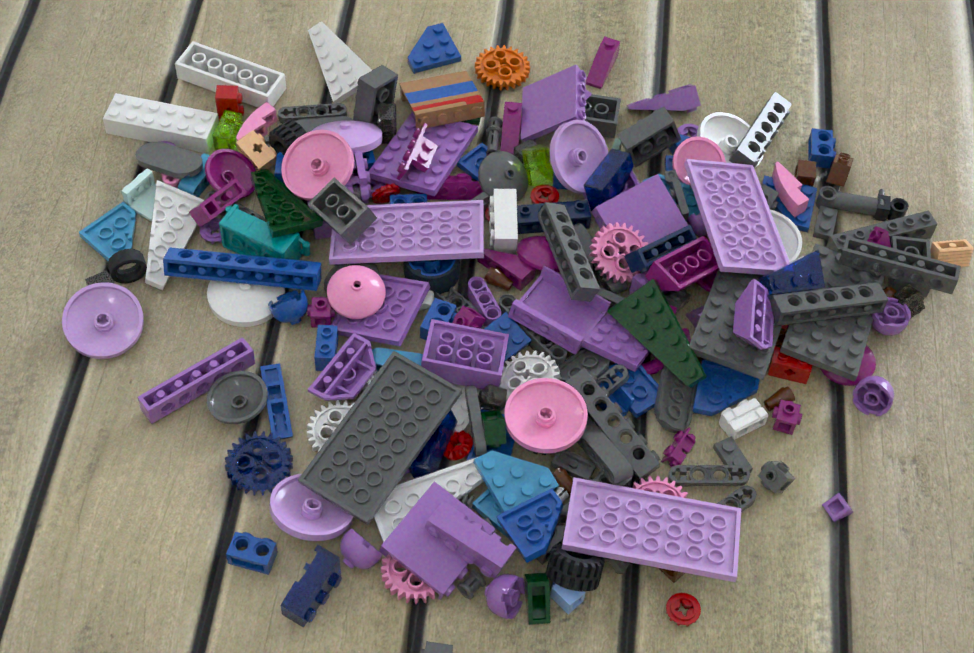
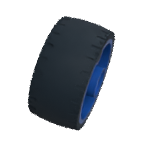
(439, 273)

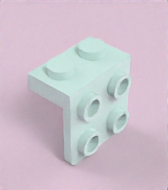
(141, 194)

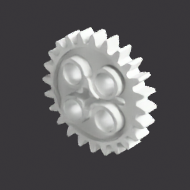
(526, 369)
(316, 425)

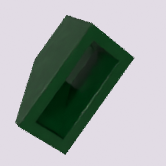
(494, 428)
(537, 598)

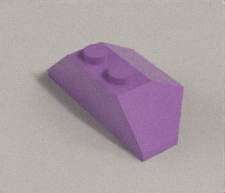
(754, 316)
(346, 371)

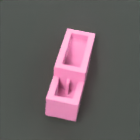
(258, 121)
(789, 190)

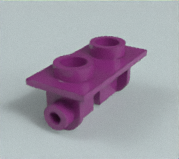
(682, 441)

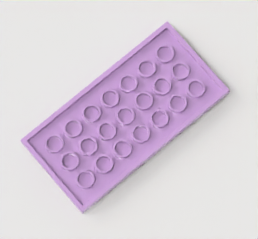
(736, 217)
(416, 234)
(653, 529)

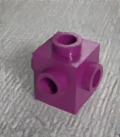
(320, 312)
(469, 317)
(786, 417)

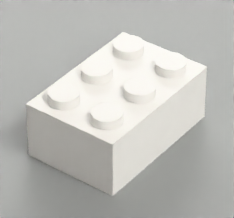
(503, 221)

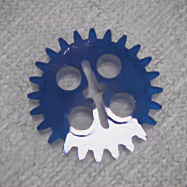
(271, 450)

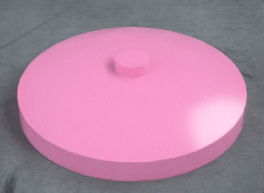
(315, 161)
(545, 415)

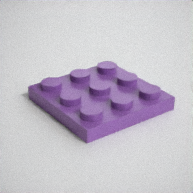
(616, 343)

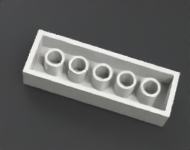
(212, 67)
(160, 122)

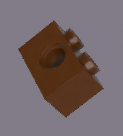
(840, 169)

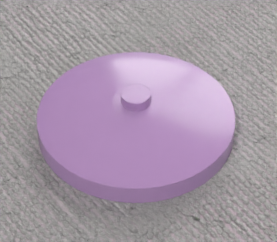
(358, 134)
(576, 153)
(102, 320)
(305, 512)

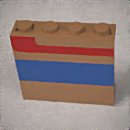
(443, 99)

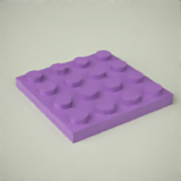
(395, 316)

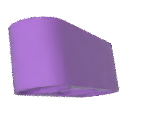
(483, 300)

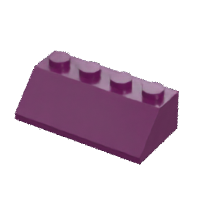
(684, 265)

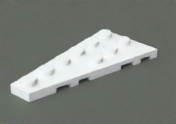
(170, 227)
(455, 479)

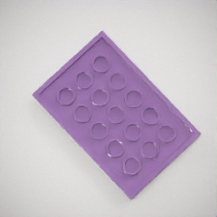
(451, 142)

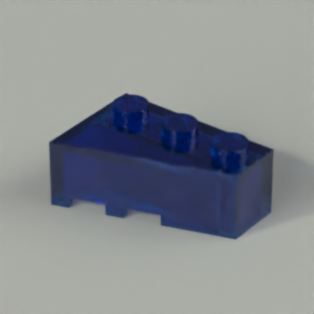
(608, 178)
(796, 276)
(433, 451)
(312, 588)

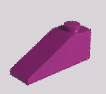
(603, 62)
(511, 126)
(217, 202)
(510, 265)

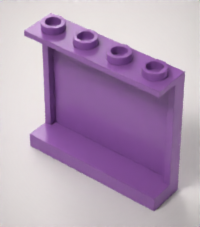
(553, 103)
(644, 207)
(552, 313)
(425, 554)

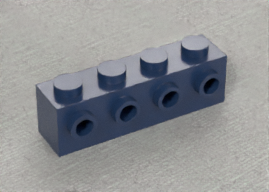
(529, 223)
(645, 256)

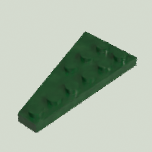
(281, 208)
(654, 325)

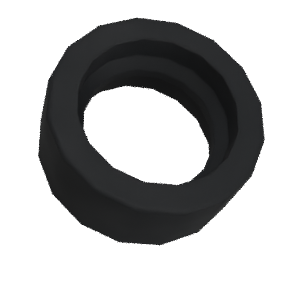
(125, 257)

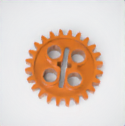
(502, 67)

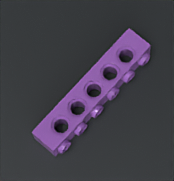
(195, 380)

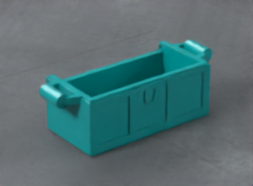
(252, 236)

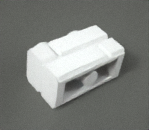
(743, 418)

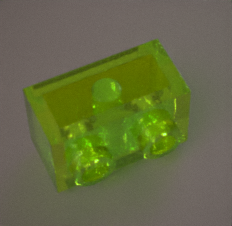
(227, 130)
(537, 165)

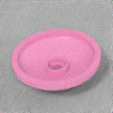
(698, 149)
(353, 301)

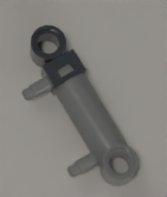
(880, 207)

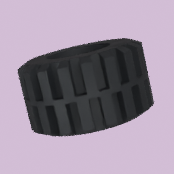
(285, 135)
(574, 569)

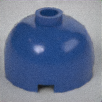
(289, 307)

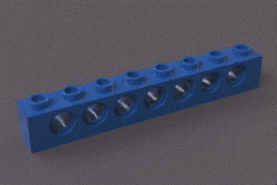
(242, 269)

